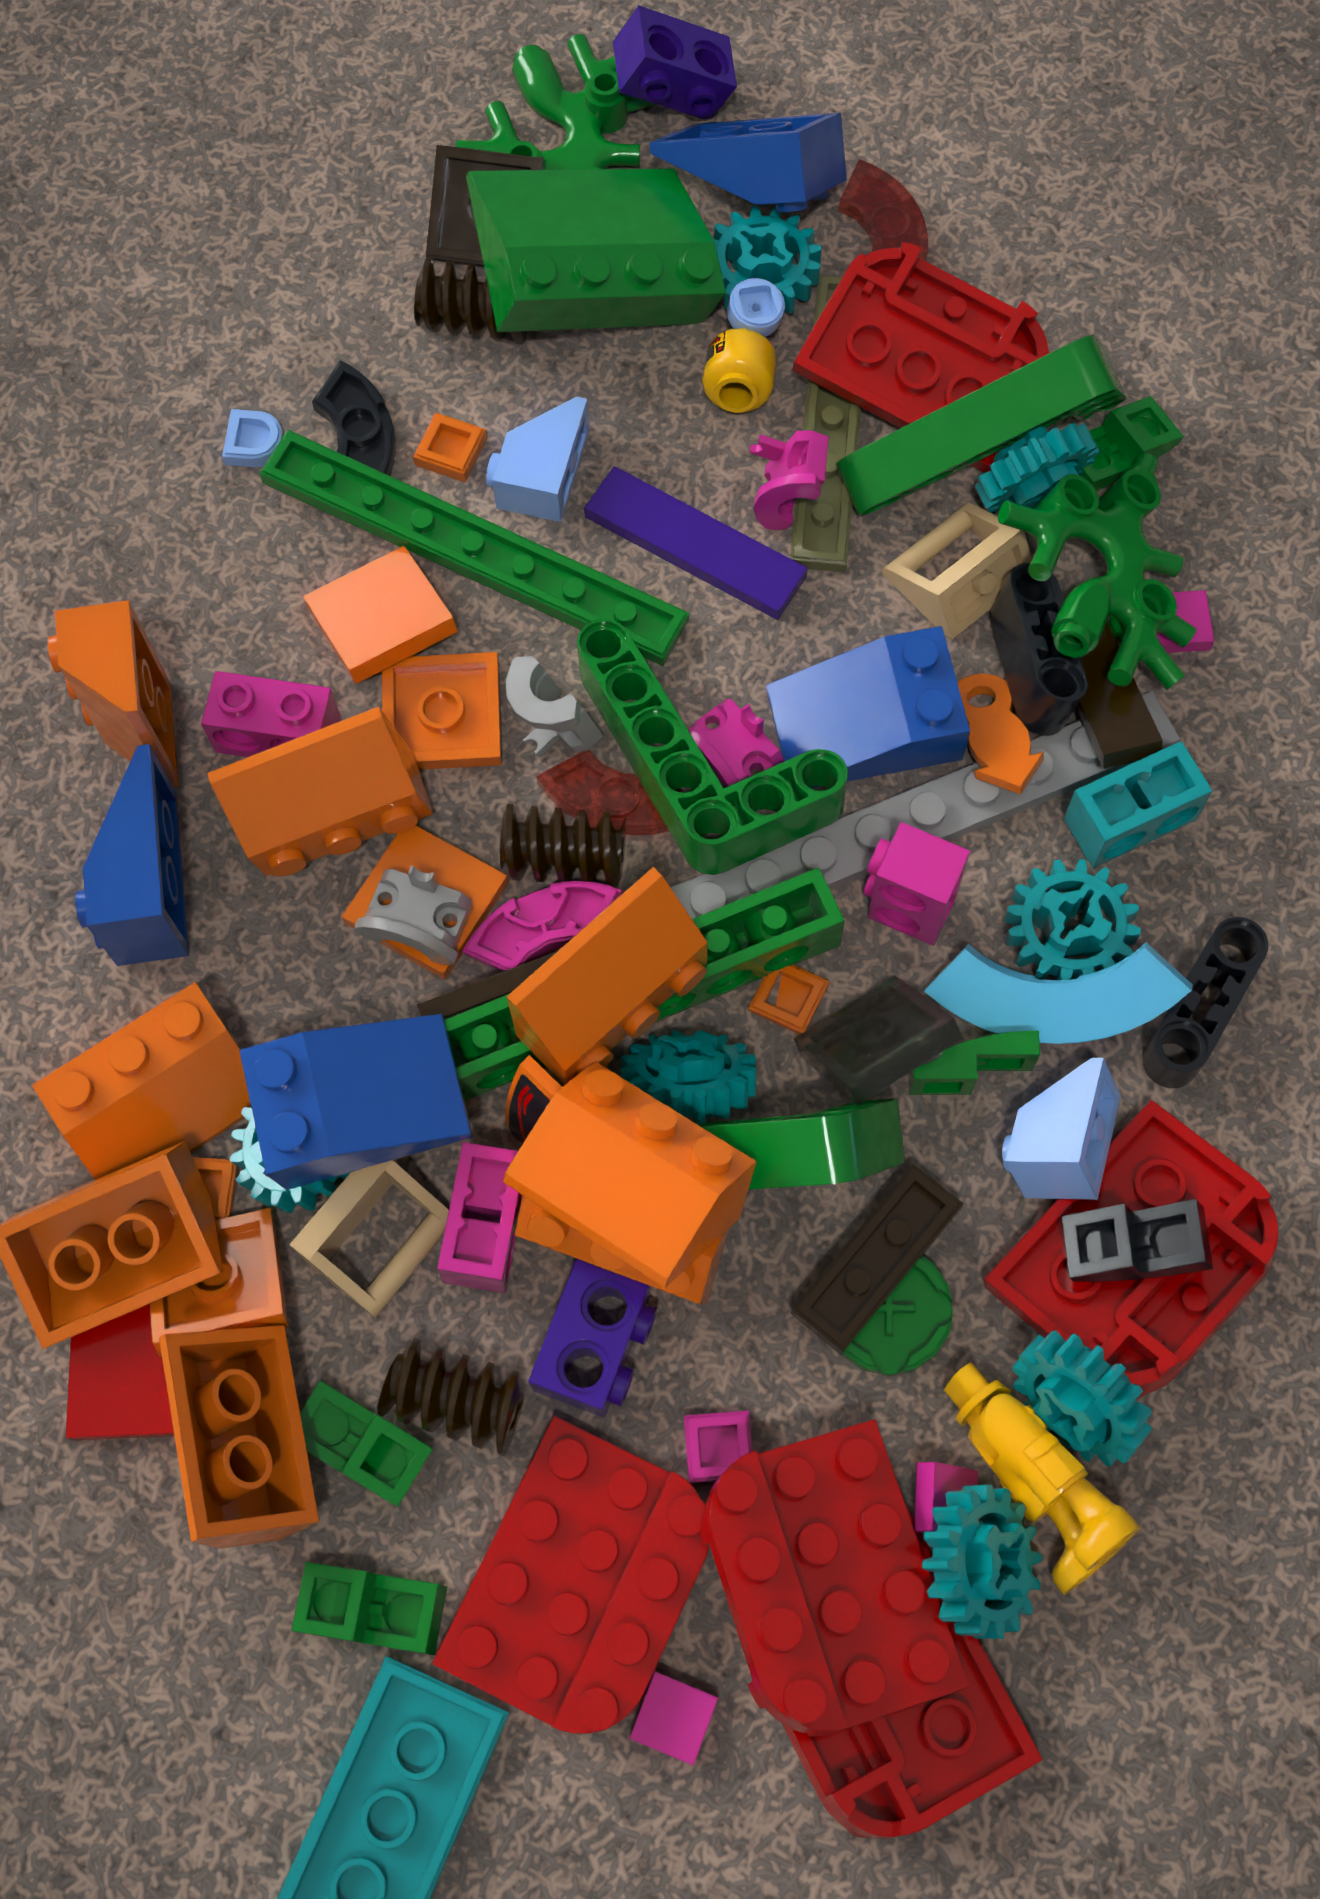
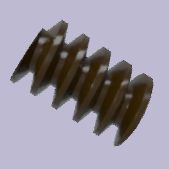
(456, 303)
(562, 846)
(452, 1395)

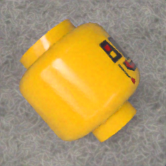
(739, 370)

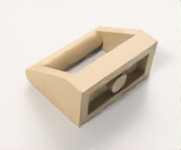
(971, 583)
(343, 1214)

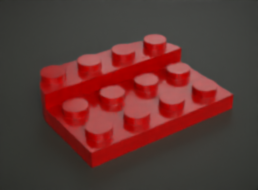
(914, 338)
(1155, 1321)
(828, 1583)
(579, 1584)
(924, 1760)

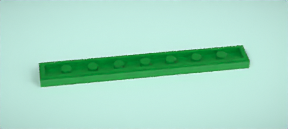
(469, 544)

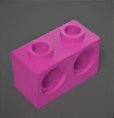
(260, 713)
(914, 882)
(480, 1221)

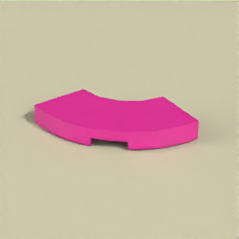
(538, 923)

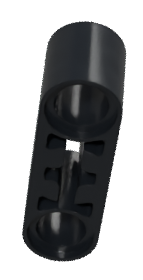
(1039, 677)
(1234, 981)

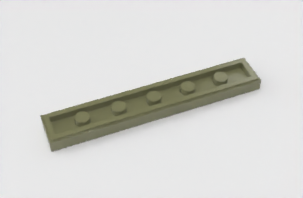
(824, 524)

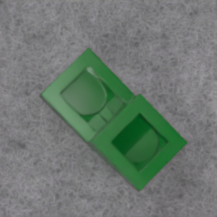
(1125, 435)
(958, 1065)
(361, 1444)
(369, 1608)

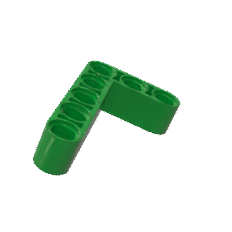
(1058, 385)
(681, 764)
(818, 1146)

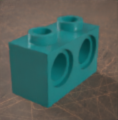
(1137, 804)

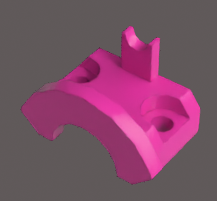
(793, 472)
(735, 744)

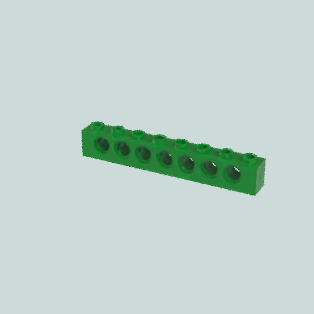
(744, 945)

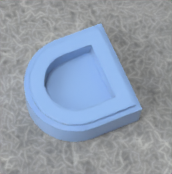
(250, 438)

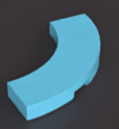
(1061, 1010)

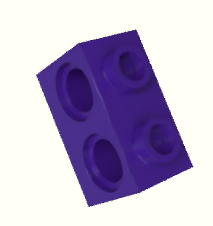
(674, 63)
(577, 1335)

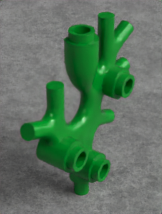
(582, 114)
(1115, 529)

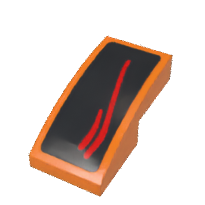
(528, 1097)

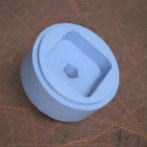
(756, 306)

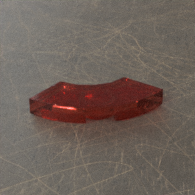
(883, 209)
(591, 786)

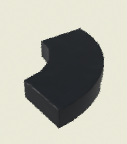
(358, 418)

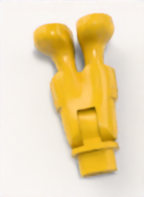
(1041, 1475)

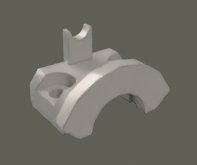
(536, 703)
(417, 914)

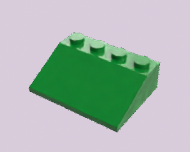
(593, 249)

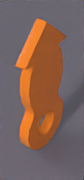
(997, 735)

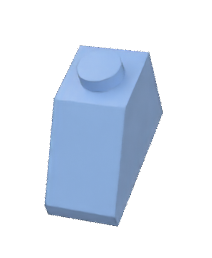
(540, 462)
(1065, 1136)

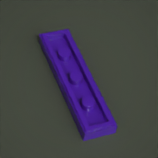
(696, 542)

